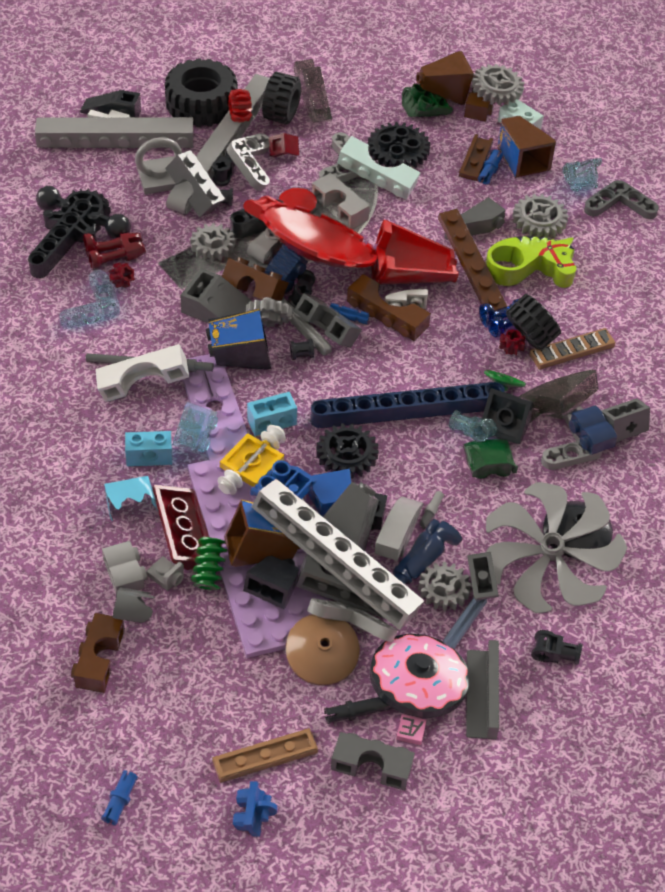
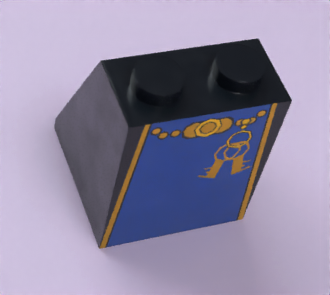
(239, 341)

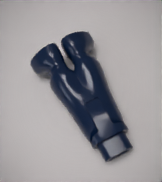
(426, 550)

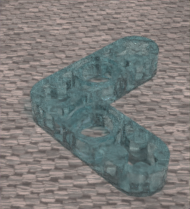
(101, 303)

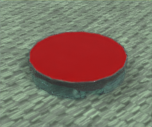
(300, 197)

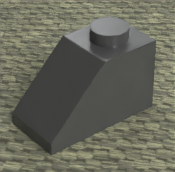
(482, 576)

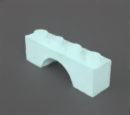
(398, 179)

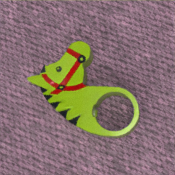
(532, 254)

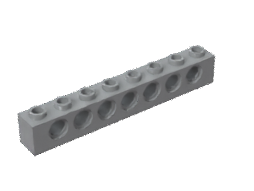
(337, 554)

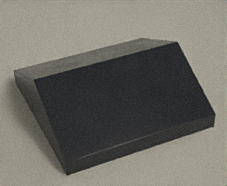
(509, 414)

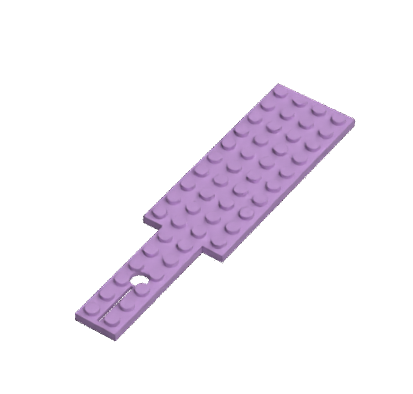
(260, 624)

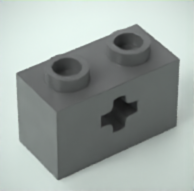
(628, 418)

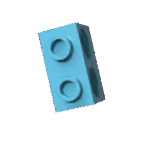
(273, 410)

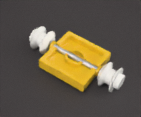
(251, 459)

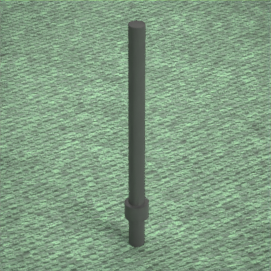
(192, 364)

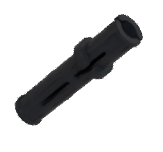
(351, 710)

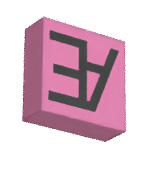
(411, 729)

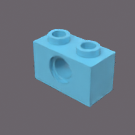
(148, 448)

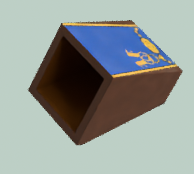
(525, 147)
(254, 538)

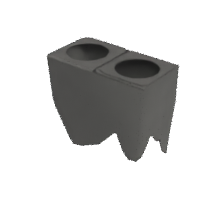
(130, 605)

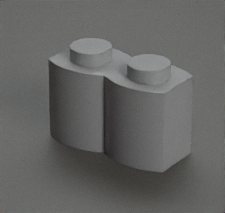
(123, 566)

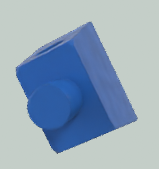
(328, 489)

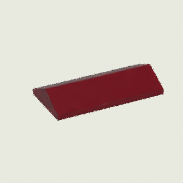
(181, 522)

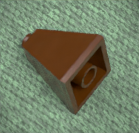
(447, 77)

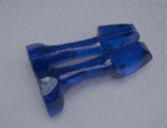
(494, 319)

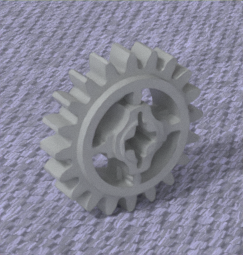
(497, 84)
(541, 212)

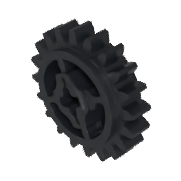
(347, 445)

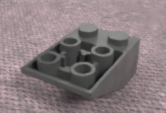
(211, 297)

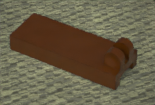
(475, 158)

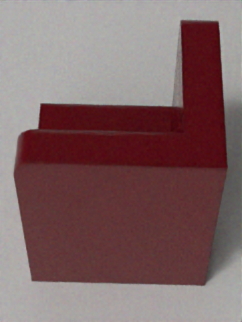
(283, 144)

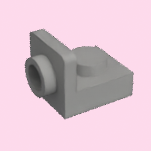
(166, 573)

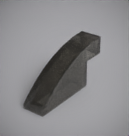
(313, 90)
(562, 394)

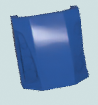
(290, 476)

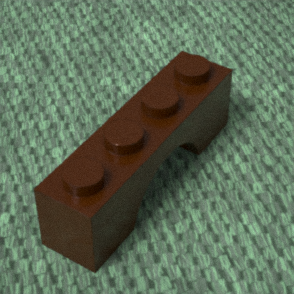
(407, 320)

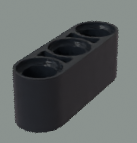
(245, 224)

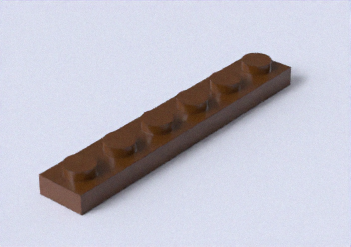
(471, 259)

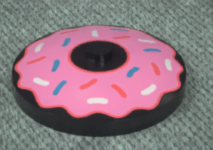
(419, 675)

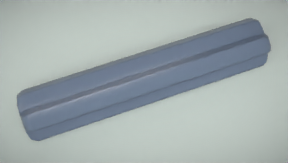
(464, 622)

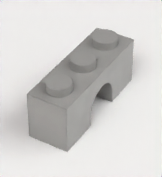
(351, 208)

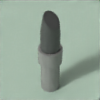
(431, 509)

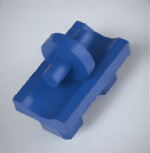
(257, 806)

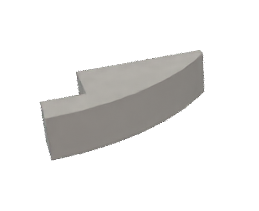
(398, 528)

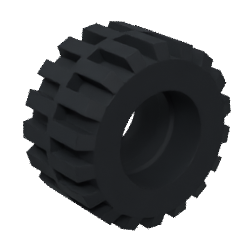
(281, 97)
(533, 322)

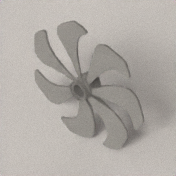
(529, 584)

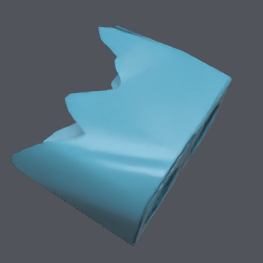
(132, 488)

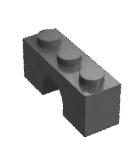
(205, 193)
(322, 315)
(354, 751)

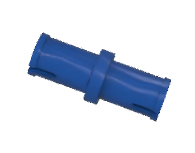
(490, 167)
(119, 797)

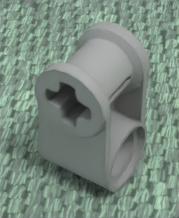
(264, 247)

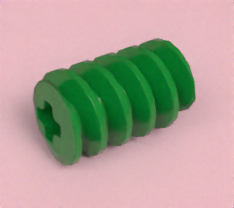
(208, 562)

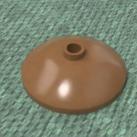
(318, 663)

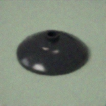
(593, 540)

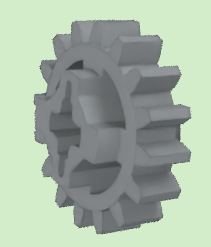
(212, 242)
(271, 311)
(444, 585)

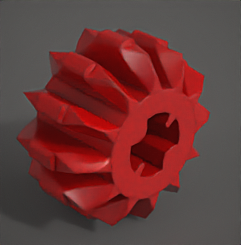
(240, 105)

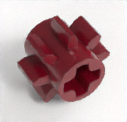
(121, 275)
(512, 342)

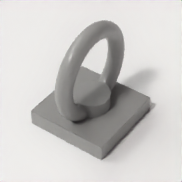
(152, 172)

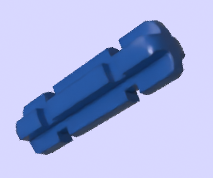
(351, 314)

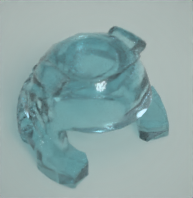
(582, 175)

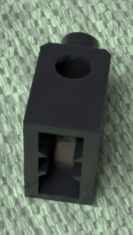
(272, 580)

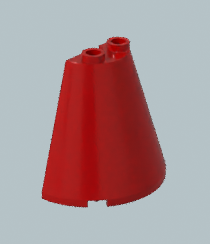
(411, 258)

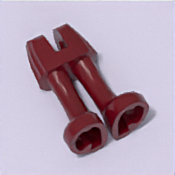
(129, 244)

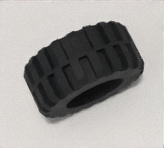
(199, 91)

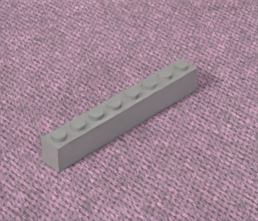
(112, 132)

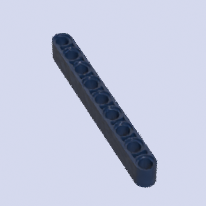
(401, 405)

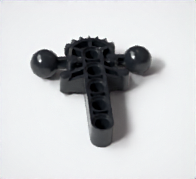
(79, 214)

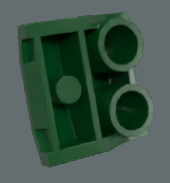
(423, 103)
(489, 458)

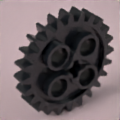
(398, 145)

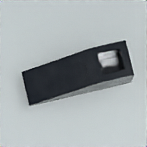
(119, 101)

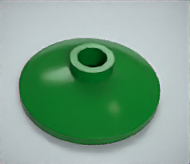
(505, 380)

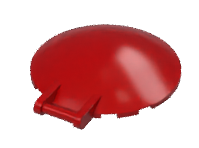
(313, 236)

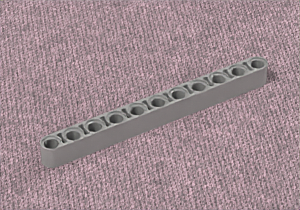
(217, 145)

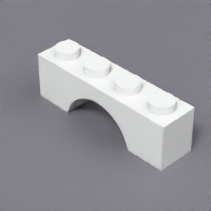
(117, 378)

